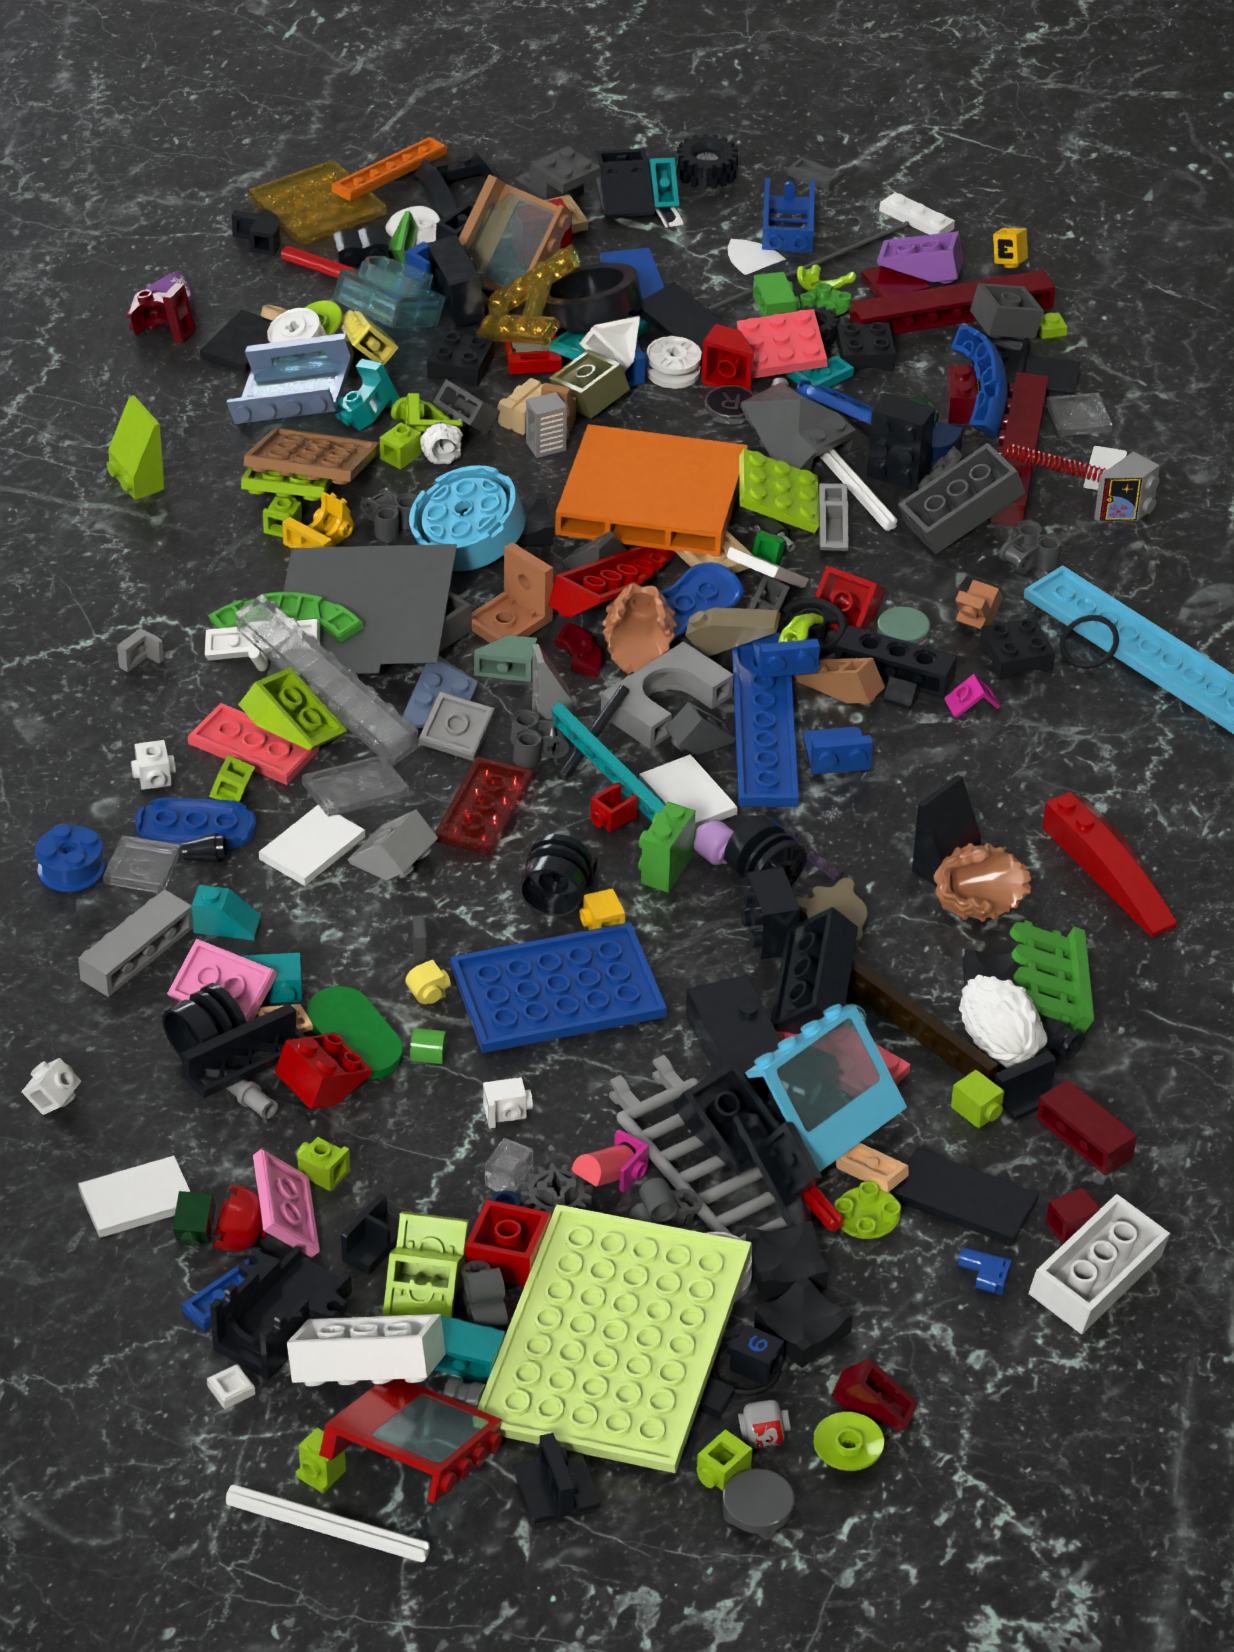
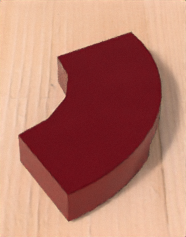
(583, 650)

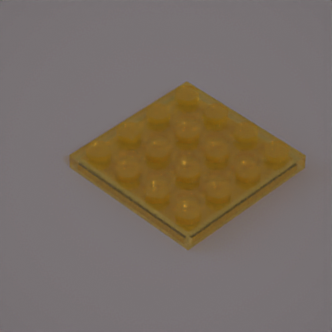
(308, 206)

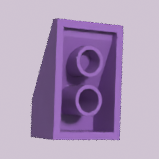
(926, 257)

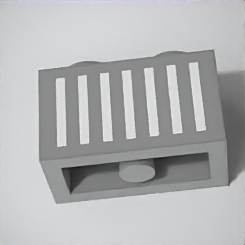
(546, 424)

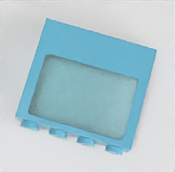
(831, 1083)

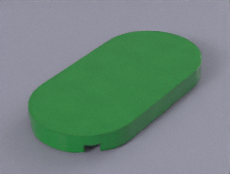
(359, 1024)

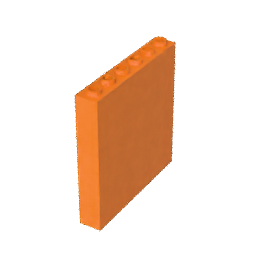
(651, 490)

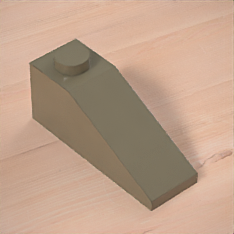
(727, 628)

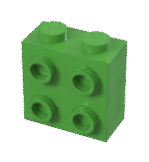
(667, 846)

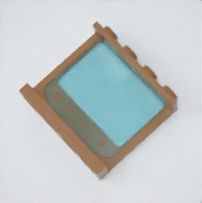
(511, 232)

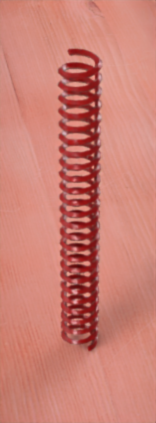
(1054, 462)

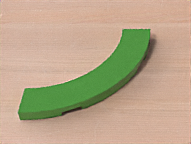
(300, 606)

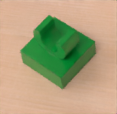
(769, 547)

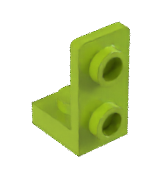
(415, 413)

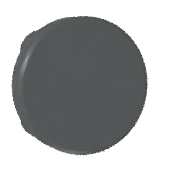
(758, 1502)

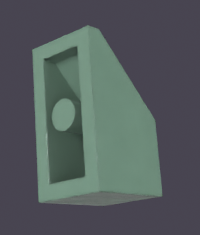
(506, 658)

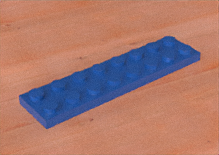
(763, 735)

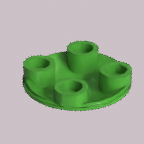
(824, 296)

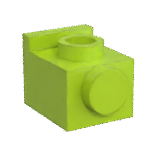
(280, 510)
(232, 780)
(323, 1162)
(723, 1460)
(315, 1469)

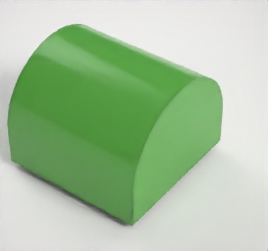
(428, 1045)

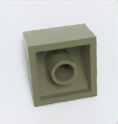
(593, 381)

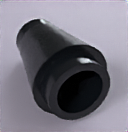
(206, 848)

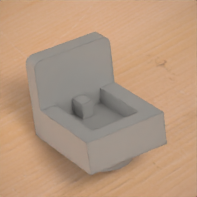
(138, 648)

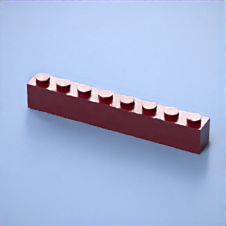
(943, 304)
(1022, 428)

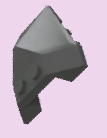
(798, 427)

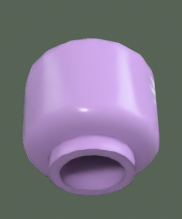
(712, 840)

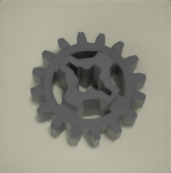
(555, 1187)

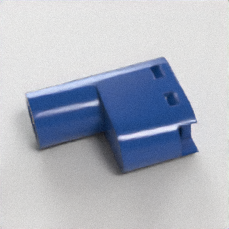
(992, 1269)

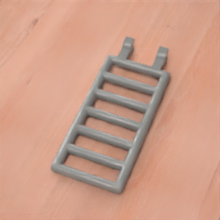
(675, 1087)

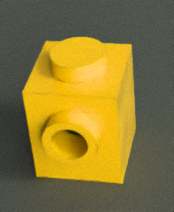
(601, 910)

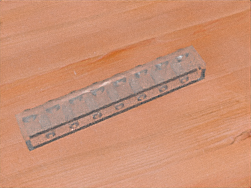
(336, 686)

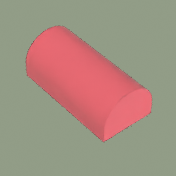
(602, 1165)

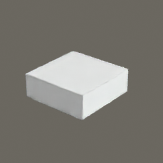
(230, 1386)

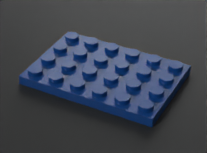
(557, 987)

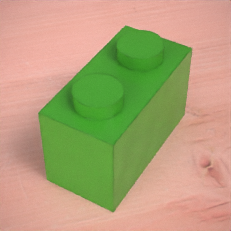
(774, 294)

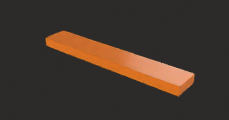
(388, 169)

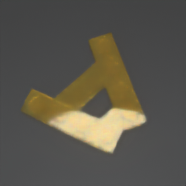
(535, 288)

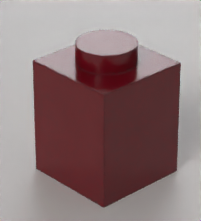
(1070, 1213)

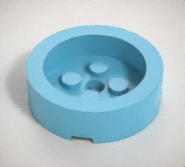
(488, 525)

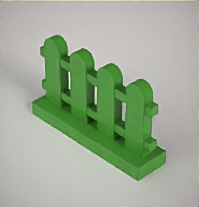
(1067, 964)

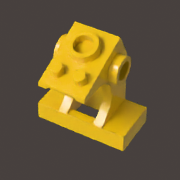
(331, 518)

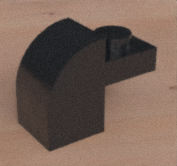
(260, 229)

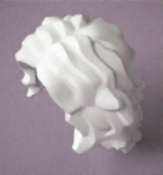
(1002, 1020)

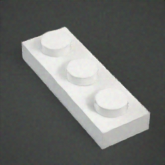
(916, 214)

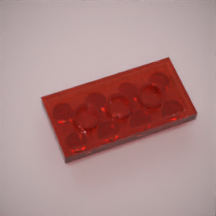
(483, 806)

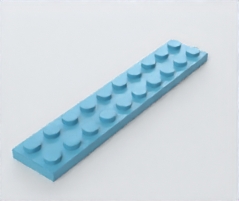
(1141, 643)

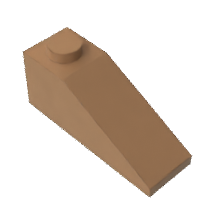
(845, 679)

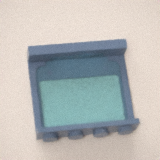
(293, 378)

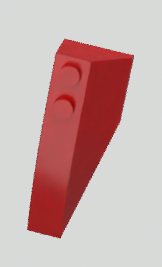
(604, 579)
(1108, 859)

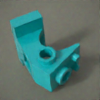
(363, 406)

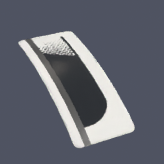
(669, 217)

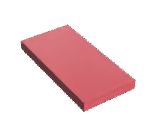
(234, 734)

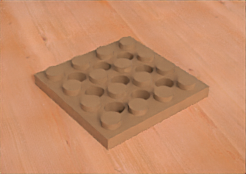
(311, 455)

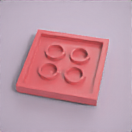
(784, 343)

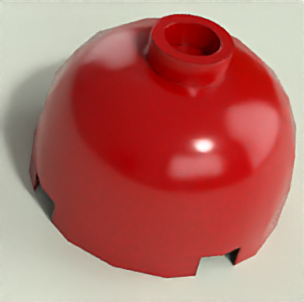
(239, 1220)

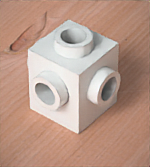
(152, 765)
(51, 1086)

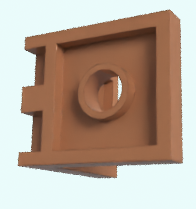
(523, 603)

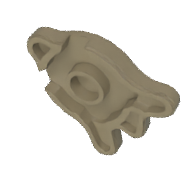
(841, 898)

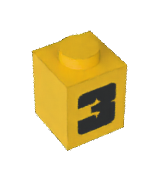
(1010, 246)

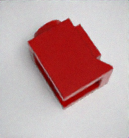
(608, 810)

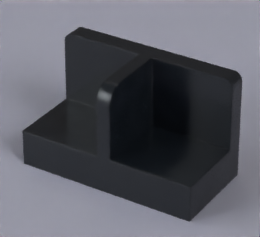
(370, 1236)

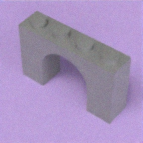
(677, 669)

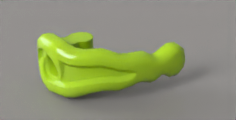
(810, 278)
(430, 410)
(799, 627)

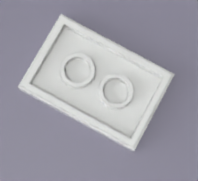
(767, 567)
(689, 786)
(311, 845)
(133, 1196)

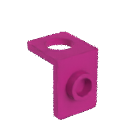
(968, 694)
(636, 1165)

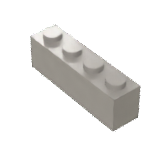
(135, 943)

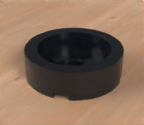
(594, 296)

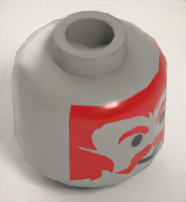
(763, 1424)

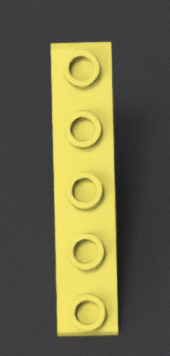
(368, 337)

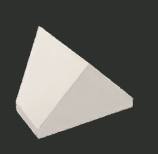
(614, 340)

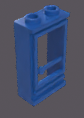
(788, 237)

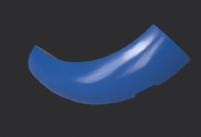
(991, 372)

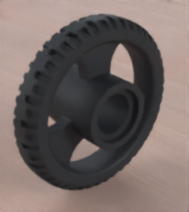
(824, 608)

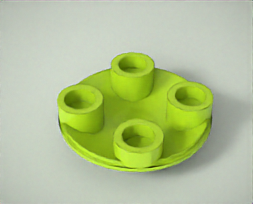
(868, 1211)

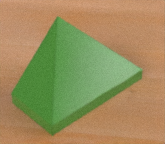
(403, 237)

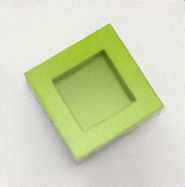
(1052, 326)

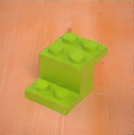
(425, 1265)

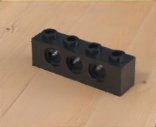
(900, 659)

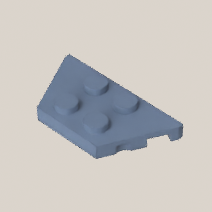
(435, 679)

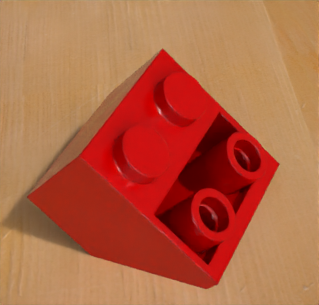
(321, 1069)

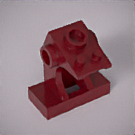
(147, 312)

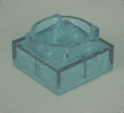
(390, 293)

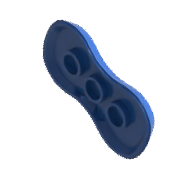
(701, 589)

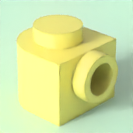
(428, 982)

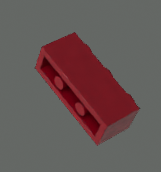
(1086, 1127)

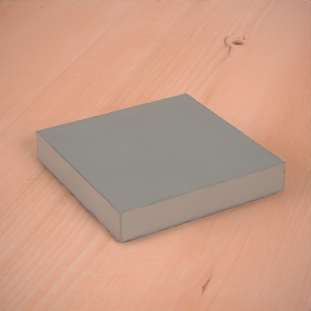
(456, 726)

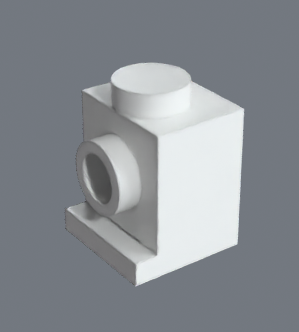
(505, 1100)

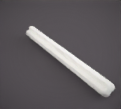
(859, 489)
(328, 1523)

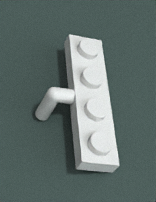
(229, 643)

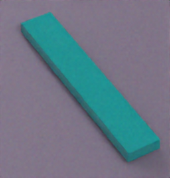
(605, 760)

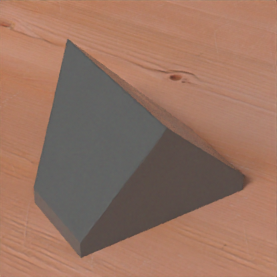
(594, 550)

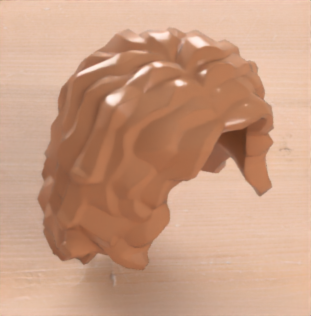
(638, 627)
(981, 882)

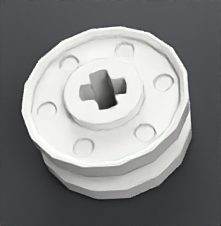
(295, 325)
(673, 362)

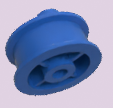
(69, 858)

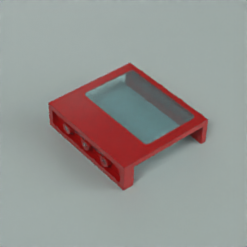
(416, 1430)

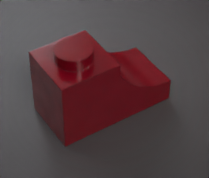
(875, 1394)

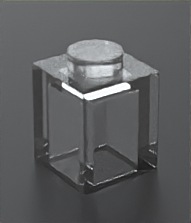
(508, 1166)

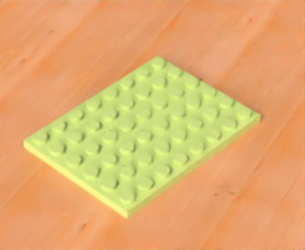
(615, 1337)

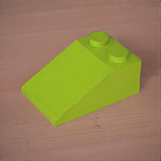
(137, 451)
(291, 710)

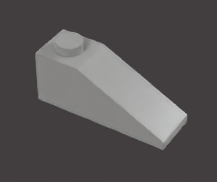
(548, 686)

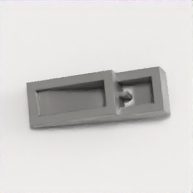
(833, 517)

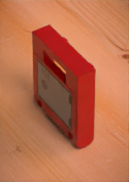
(519, 356)

